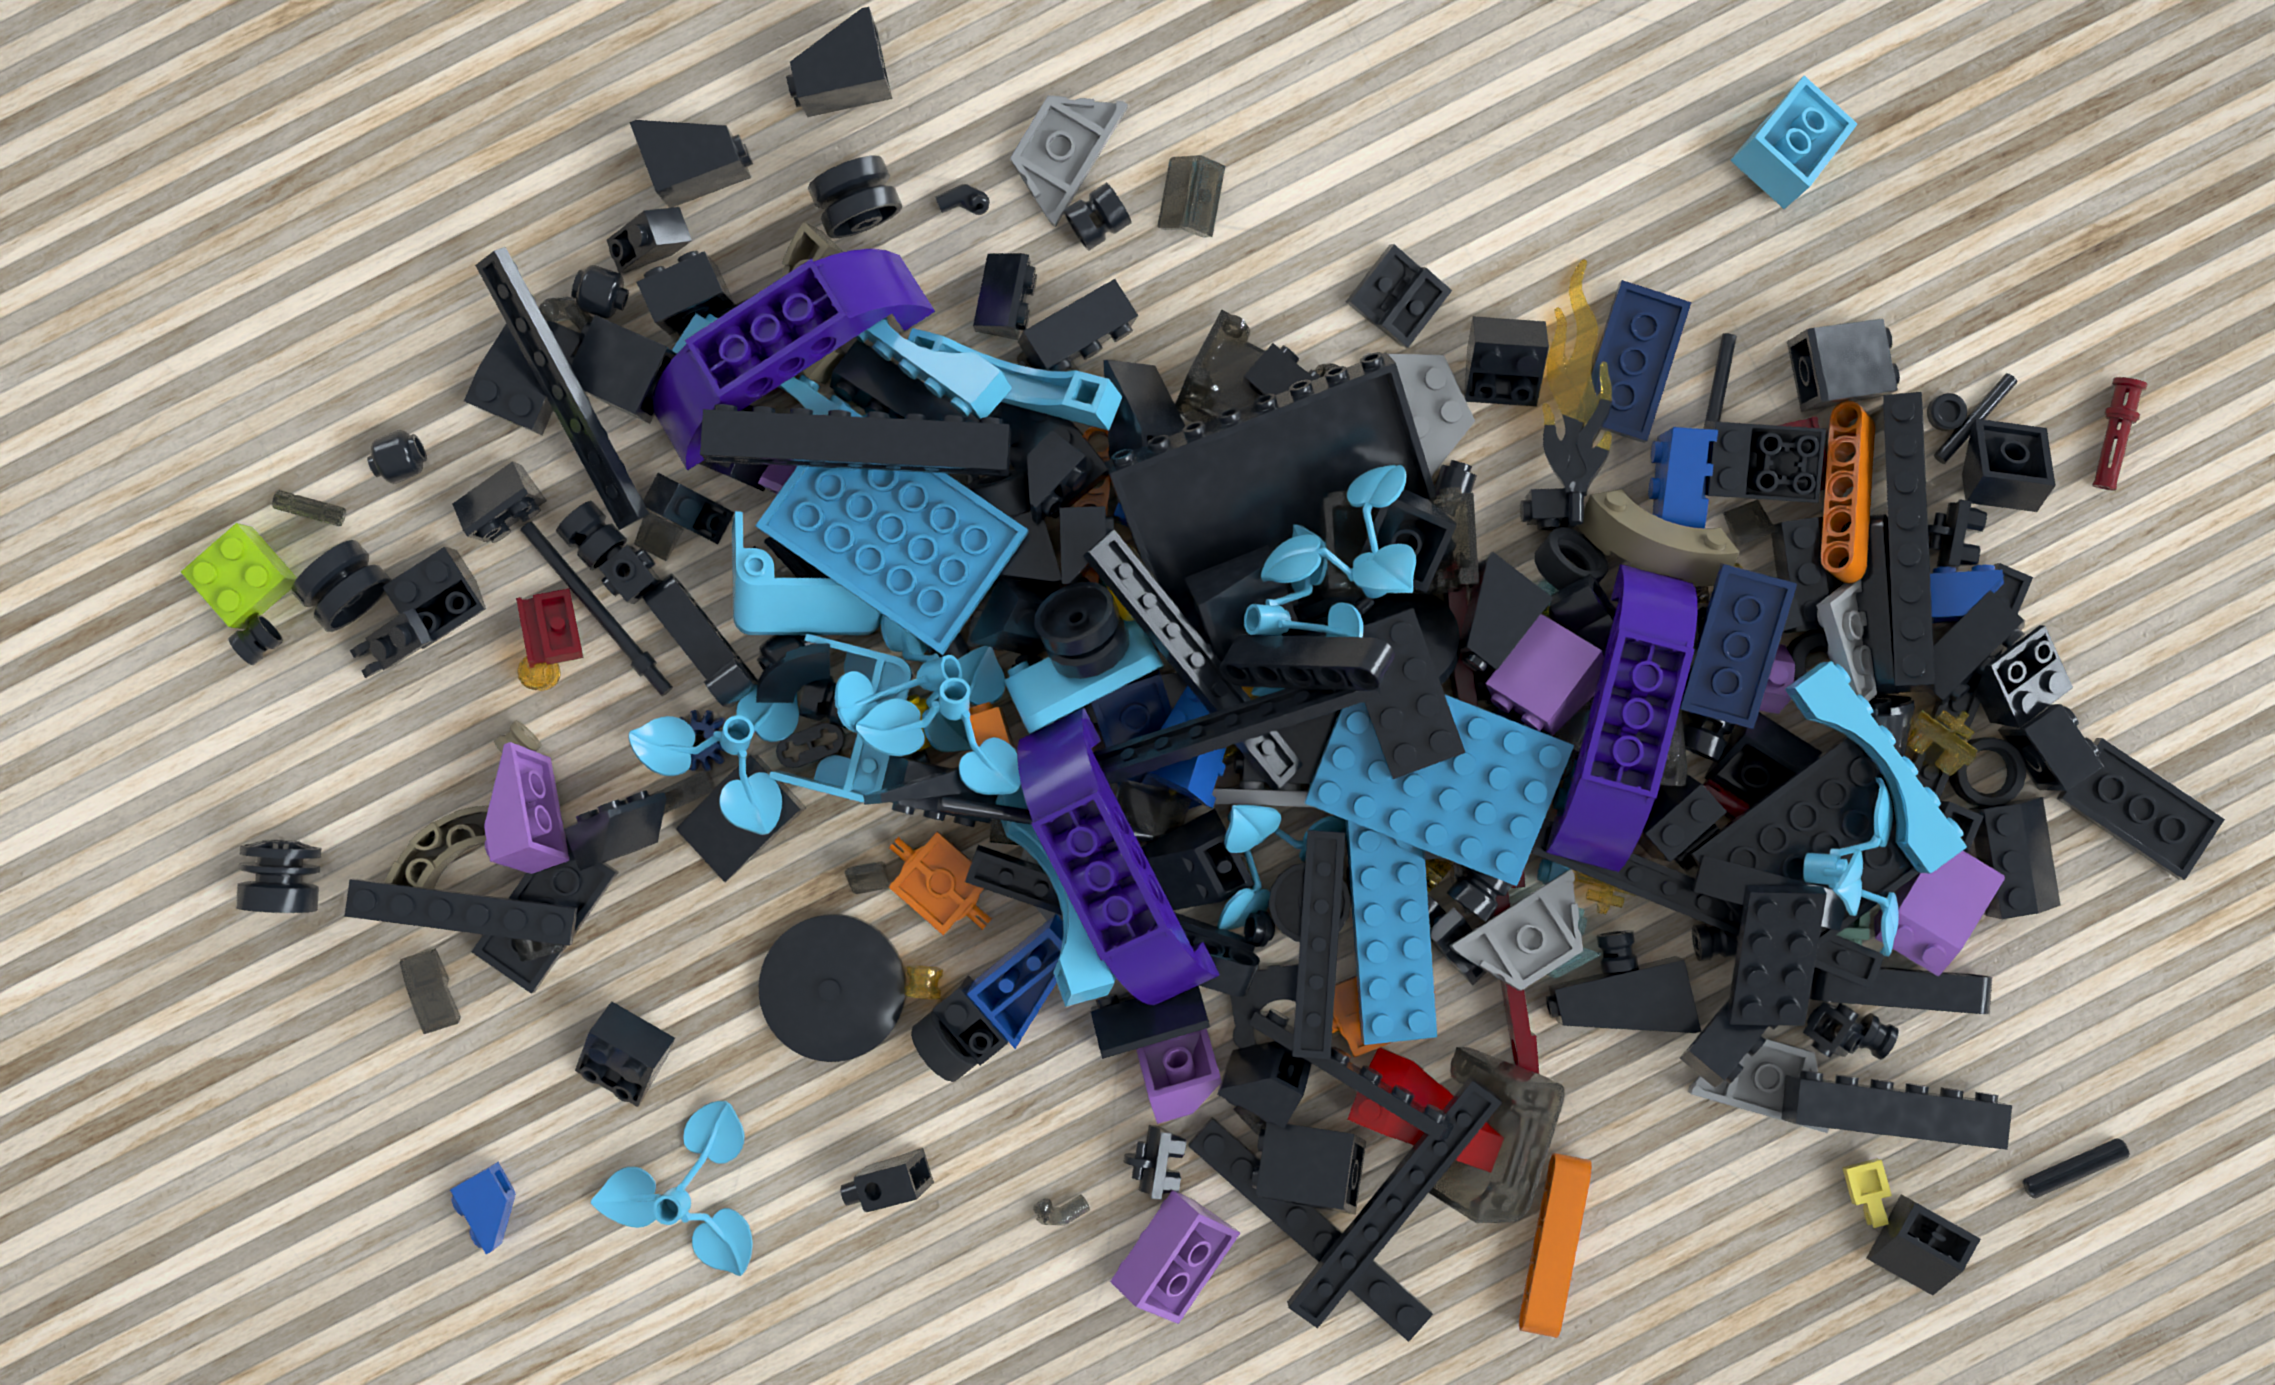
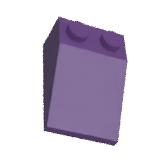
(524, 813)
(1941, 910)

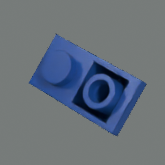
(1958, 592)
(486, 1204)

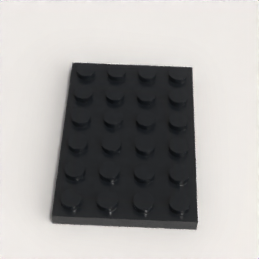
(1811, 812)

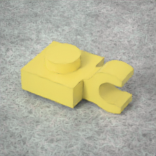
(1867, 1186)

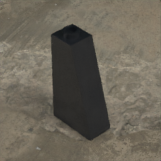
(1644, 998)

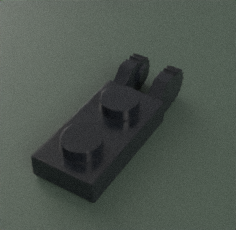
(393, 642)

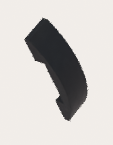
(1729, 882)

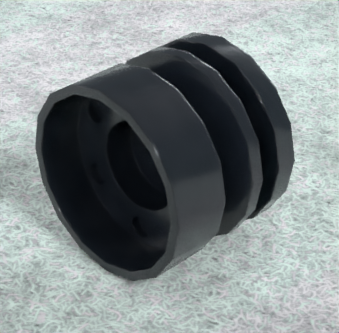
(278, 877)

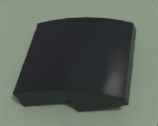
(1399, 296)

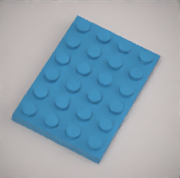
(898, 541)
(1467, 809)

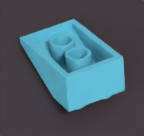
(1794, 143)

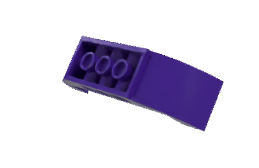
(781, 336)
(1629, 720)
(1105, 864)

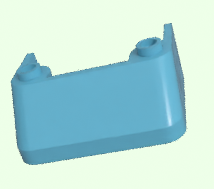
(791, 604)
(1046, 695)
(866, 767)

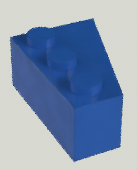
(1681, 475)
(1020, 981)

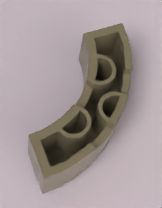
(813, 244)
(1655, 544)
(438, 846)

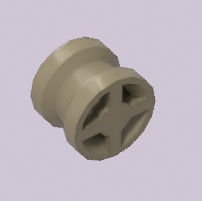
(519, 735)

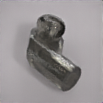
(1060, 1215)

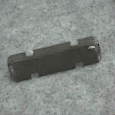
(309, 508)

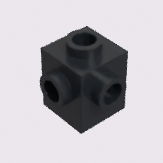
(641, 576)
(1822, 1027)

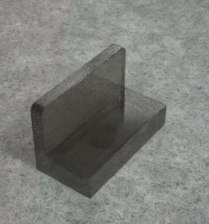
(1191, 195)

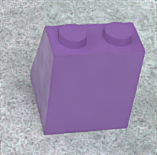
(1547, 676)

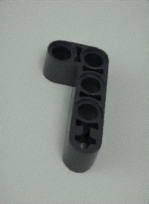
(702, 642)

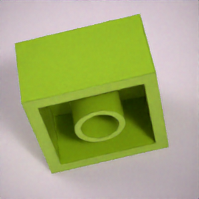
(239, 576)

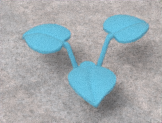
(1376, 572)
(1274, 621)
(856, 699)
(896, 725)
(747, 803)
(1248, 828)
(1846, 877)
(631, 1197)

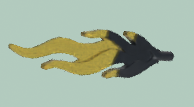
(1582, 411)

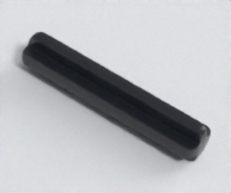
(2076, 1168)

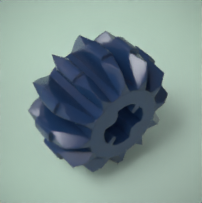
(706, 725)

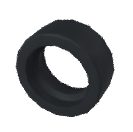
(1573, 545)
(2014, 780)
(941, 1048)

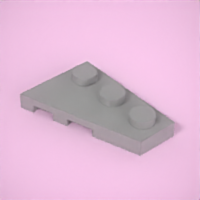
(1844, 633)

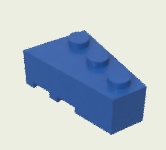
(1199, 774)

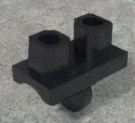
(1949, 534)
(1151, 1160)

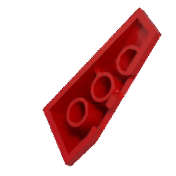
(1402, 1071)

